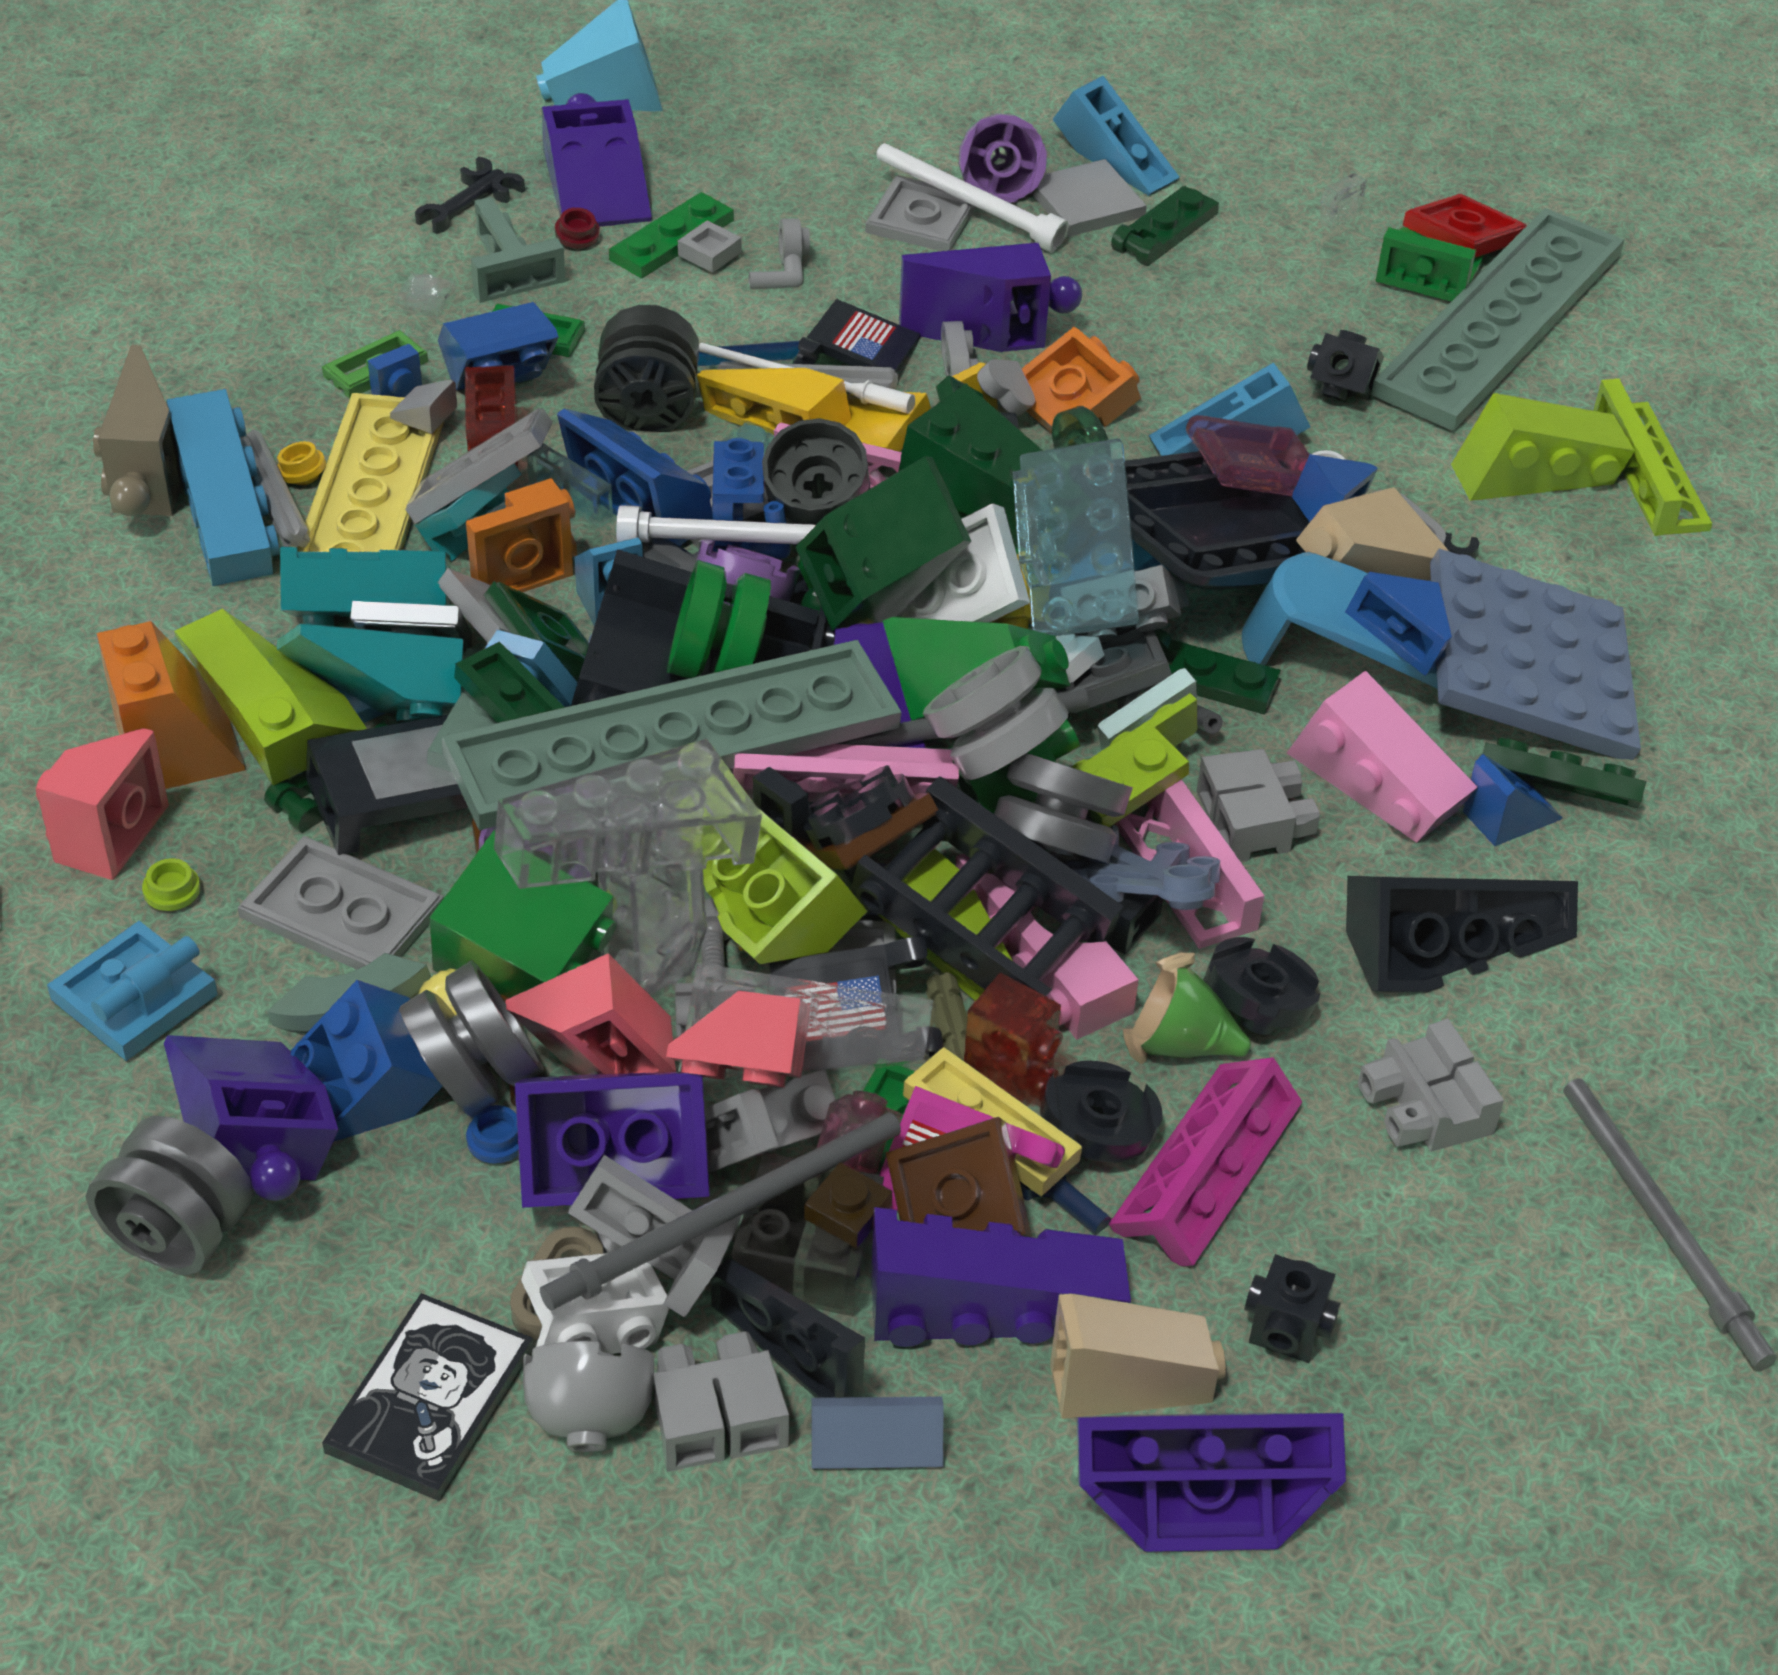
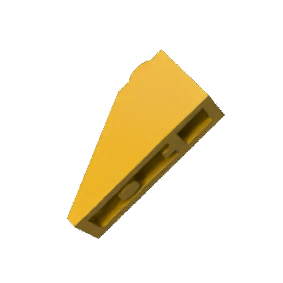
(773, 396)

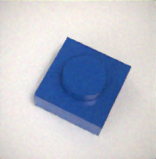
(395, 372)

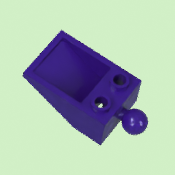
(596, 159)
(979, 290)
(256, 1106)

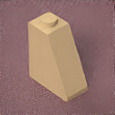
(1373, 535)
(1130, 1357)

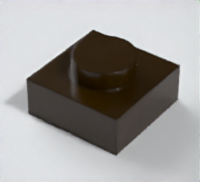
(846, 1204)

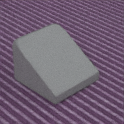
(427, 406)

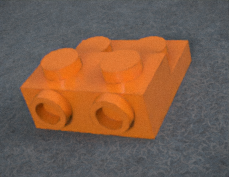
(1080, 374)
(525, 541)

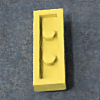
(961, 1083)

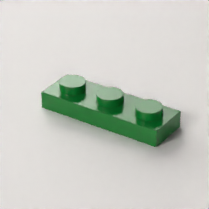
(658, 241)

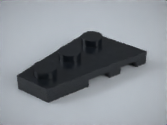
(799, 1338)

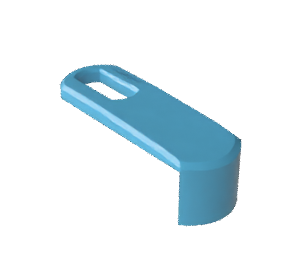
(1315, 596)

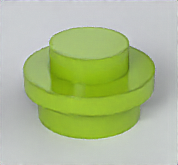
(170, 885)

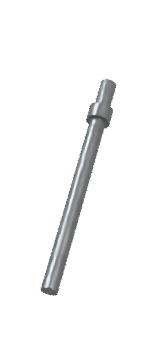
(1727, 1308)

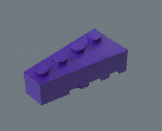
(982, 1283)

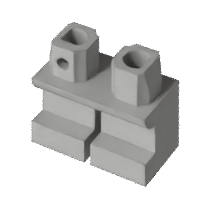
(1251, 804)
(1438, 1088)
(690, 1398)

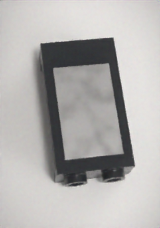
(378, 779)

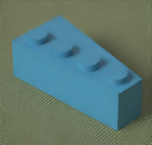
(220, 487)

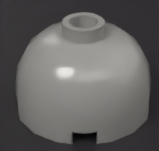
(587, 1392)

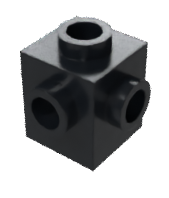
(1356, 377)
(1292, 1307)

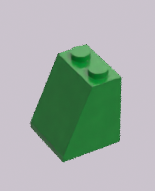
(939, 652)
(516, 932)

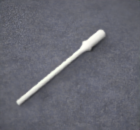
(866, 392)

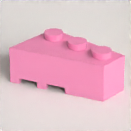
(1382, 759)

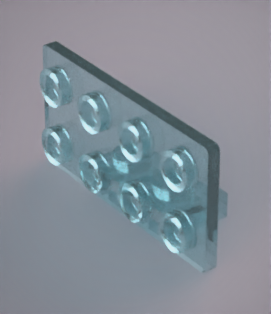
(1076, 538)

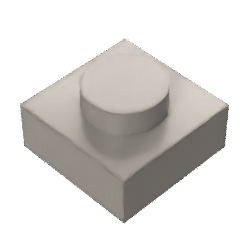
(709, 246)

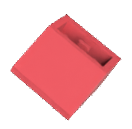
(597, 1020)
(749, 1034)

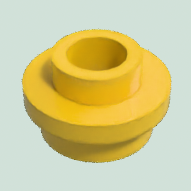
(301, 463)

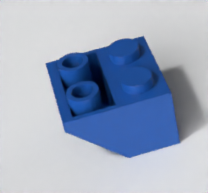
(504, 337)
(367, 1061)

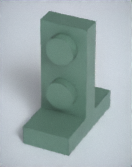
(511, 263)

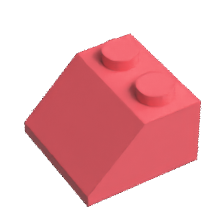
(102, 801)

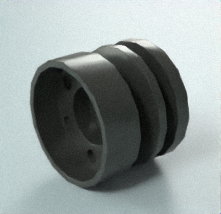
(647, 369)
(814, 469)

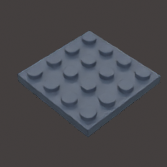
(1536, 656)

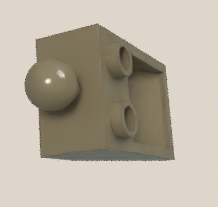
(138, 444)

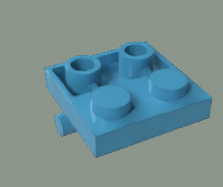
(134, 989)

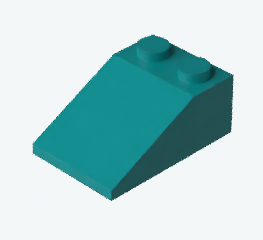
(383, 669)

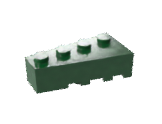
(972, 450)

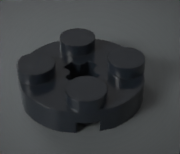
(858, 811)
(1262, 985)
(1129, 1117)

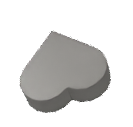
(1008, 384)

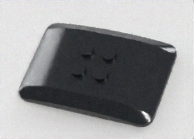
(1207, 530)

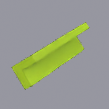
(1646, 471)

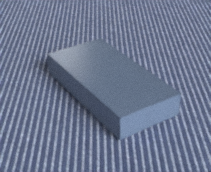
(877, 1432)

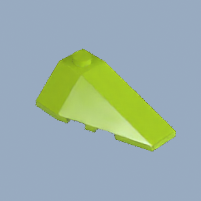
(265, 693)
(781, 902)

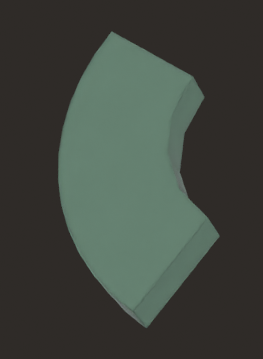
(315, 995)

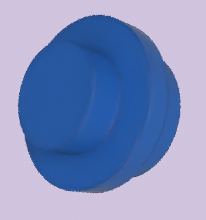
(493, 1135)

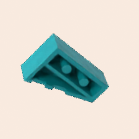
(327, 582)

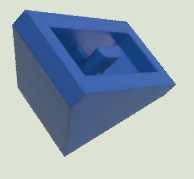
(1331, 481)
(1404, 616)
(1505, 803)

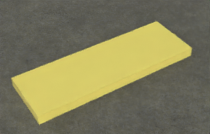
(369, 479)

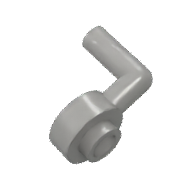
(792, 244)

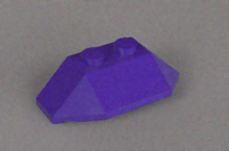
(1211, 1475)

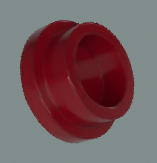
(577, 228)

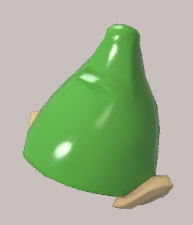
(1184, 1017)

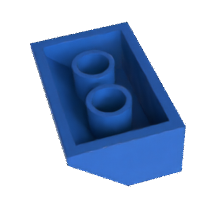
(634, 469)

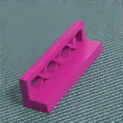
(1216, 1159)

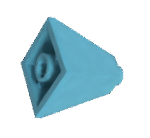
(603, 62)

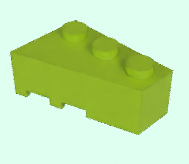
(1539, 448)

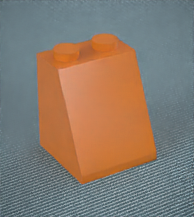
(163, 692)

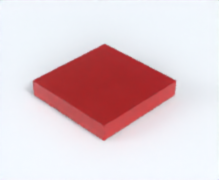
(1464, 223)

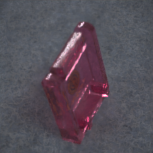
(1248, 453)

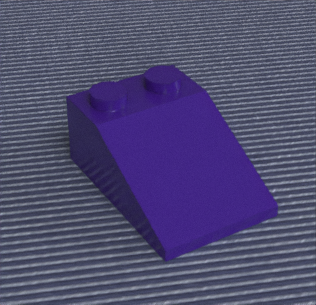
(637, 1119)

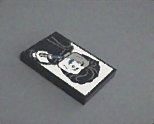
(428, 1396)

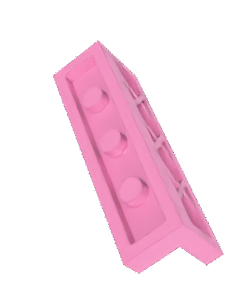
(843, 765)
(1187, 823)

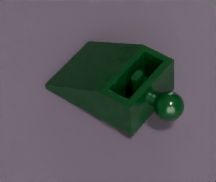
(882, 547)

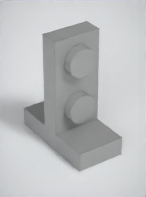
(766, 1119)
(629, 1207)

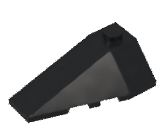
(1429, 927)

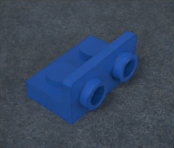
(736, 479)

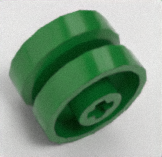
(708, 623)

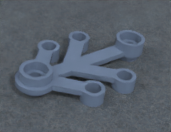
(1169, 874)

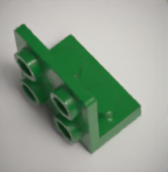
(1426, 264)

